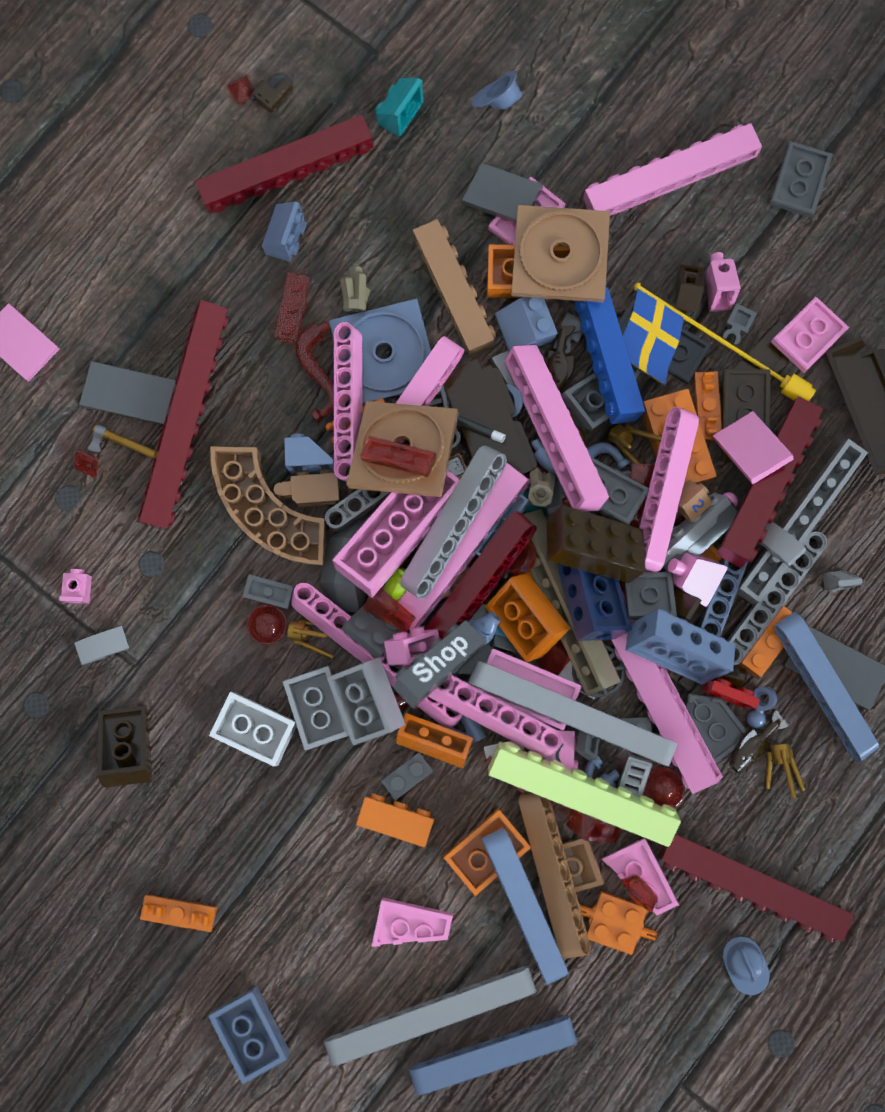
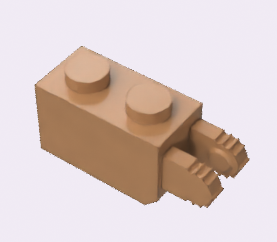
(311, 490)

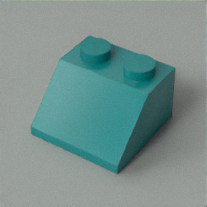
(400, 105)

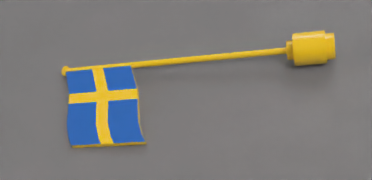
(656, 331)

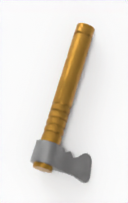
(102, 432)

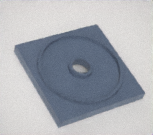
(404, 332)

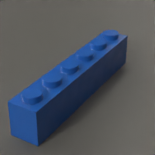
(610, 360)

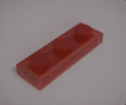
(292, 307)
(398, 456)

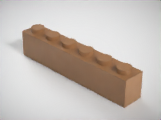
(453, 287)

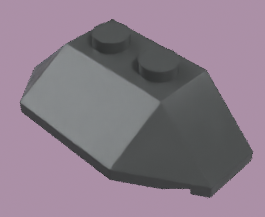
(339, 588)

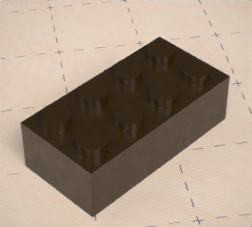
(595, 544)

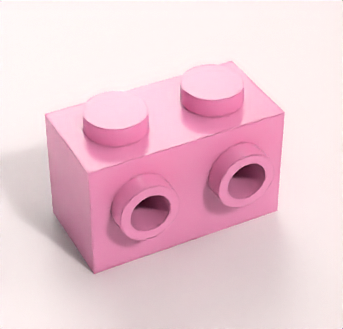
(407, 647)

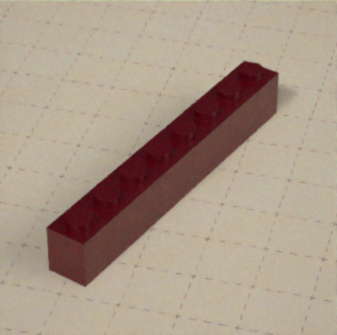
(285, 164)
(763, 495)
(755, 886)

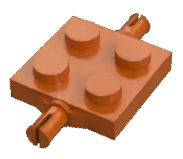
(616, 922)

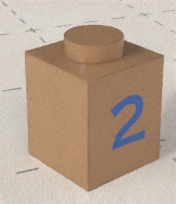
(693, 500)

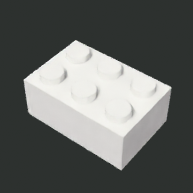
(253, 729)

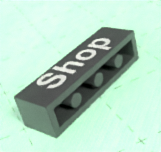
(438, 664)

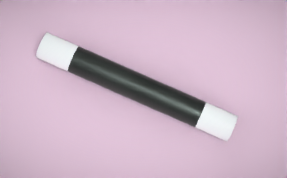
(480, 429)

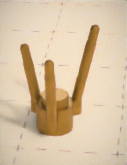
(623, 438)
(301, 631)
(783, 755)

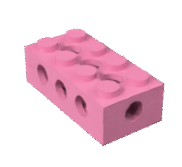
(534, 675)

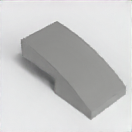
(782, 544)
(101, 645)

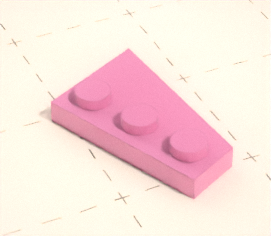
(639, 860)
(410, 922)

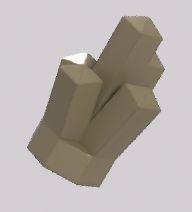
(355, 290)
(541, 488)

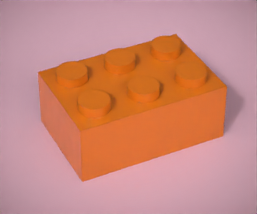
(527, 617)
(470, 857)

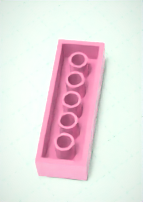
(390, 537)

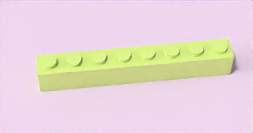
(583, 793)

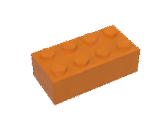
(501, 269)
(656, 410)

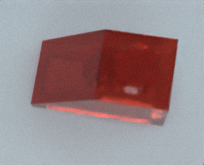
(591, 828)

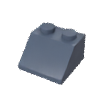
(526, 323)
(305, 456)

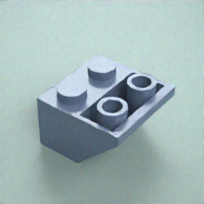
(284, 231)

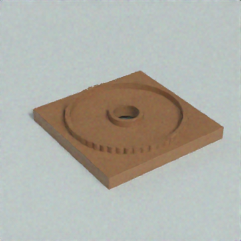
(541, 273)
(420, 425)

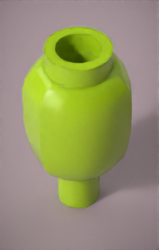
(393, 584)

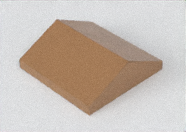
(582, 864)

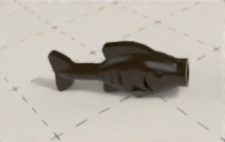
(559, 363)
(753, 744)

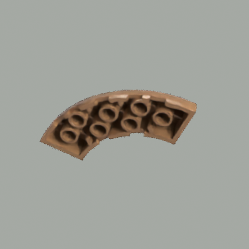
(259, 513)

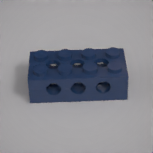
(594, 605)

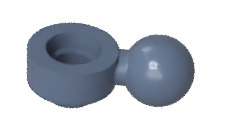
(756, 718)

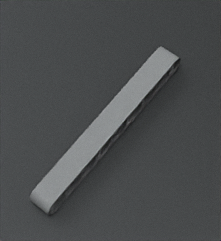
(573, 713)
(429, 1016)

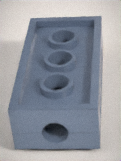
(680, 647)

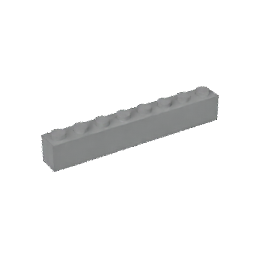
(803, 518)

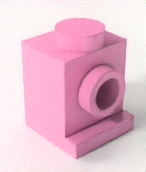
(81, 593)

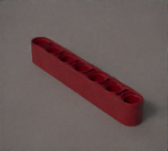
(484, 573)

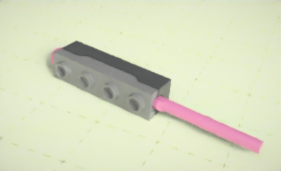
(704, 531)

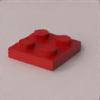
(723, 689)

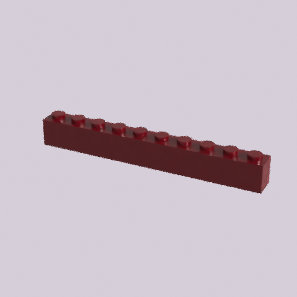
(182, 415)

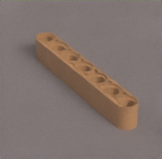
(554, 875)

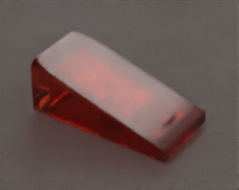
(389, 610)

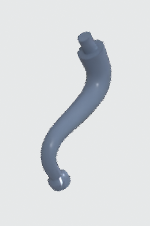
(594, 450)

